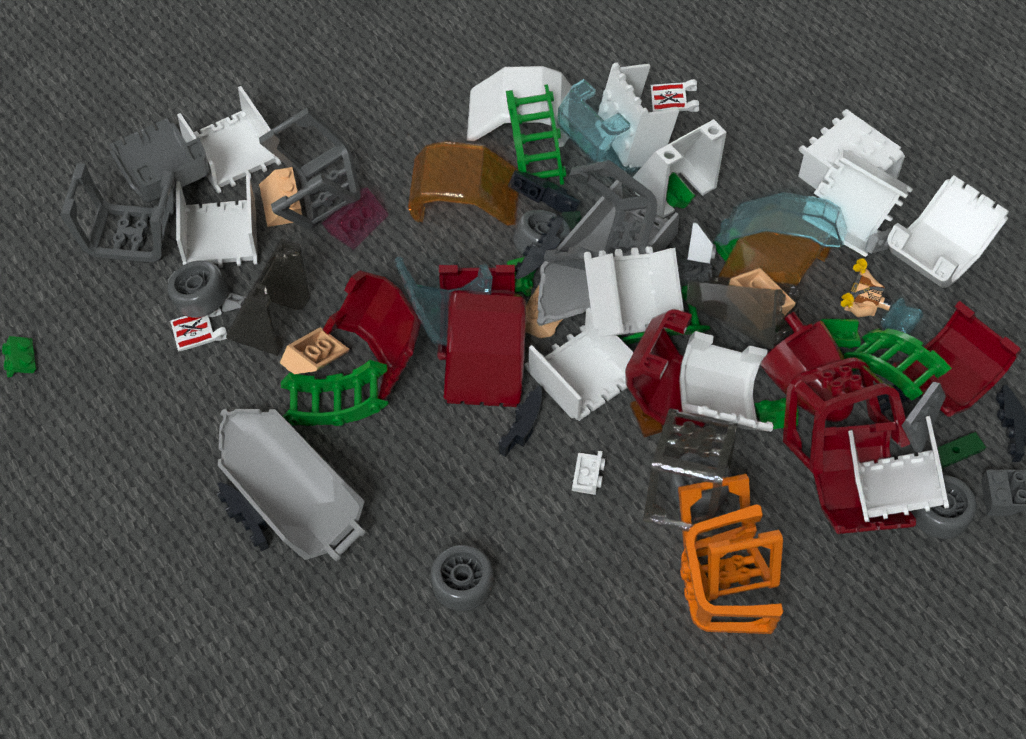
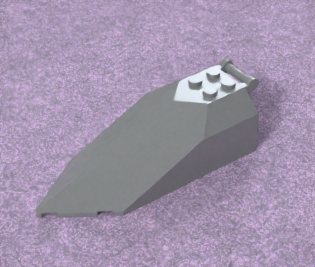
(565, 289)
(289, 483)

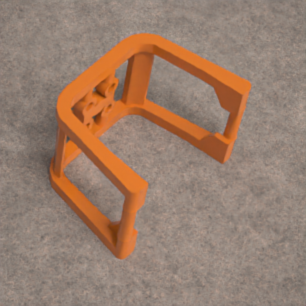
(732, 570)
(700, 609)

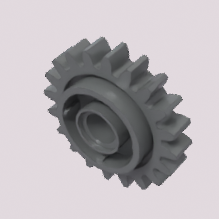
(693, 271)

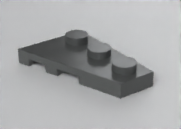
(916, 425)

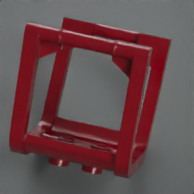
(865, 391)

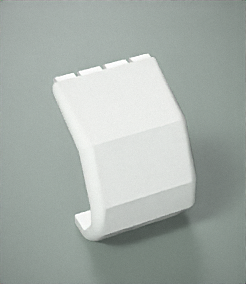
(489, 102)
(948, 233)
(720, 382)

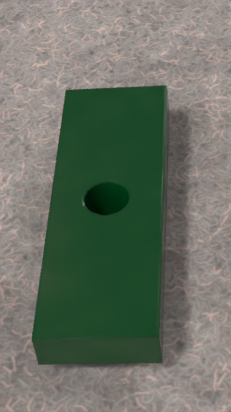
(964, 447)

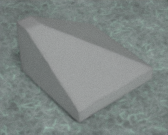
(232, 302)

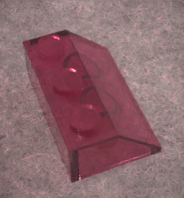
(356, 219)

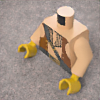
(865, 293)

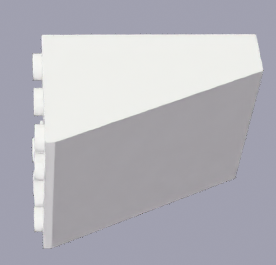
(692, 155)

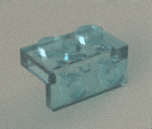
(901, 317)

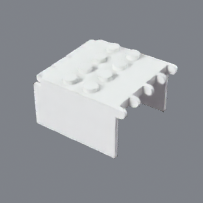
(647, 130)
(853, 136)
(233, 145)
(864, 196)
(217, 232)
(631, 289)
(582, 370)
(900, 484)

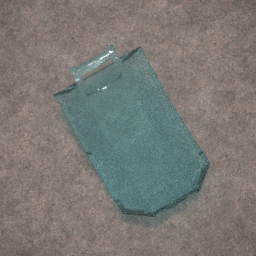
(788, 215)

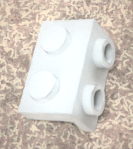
(587, 473)

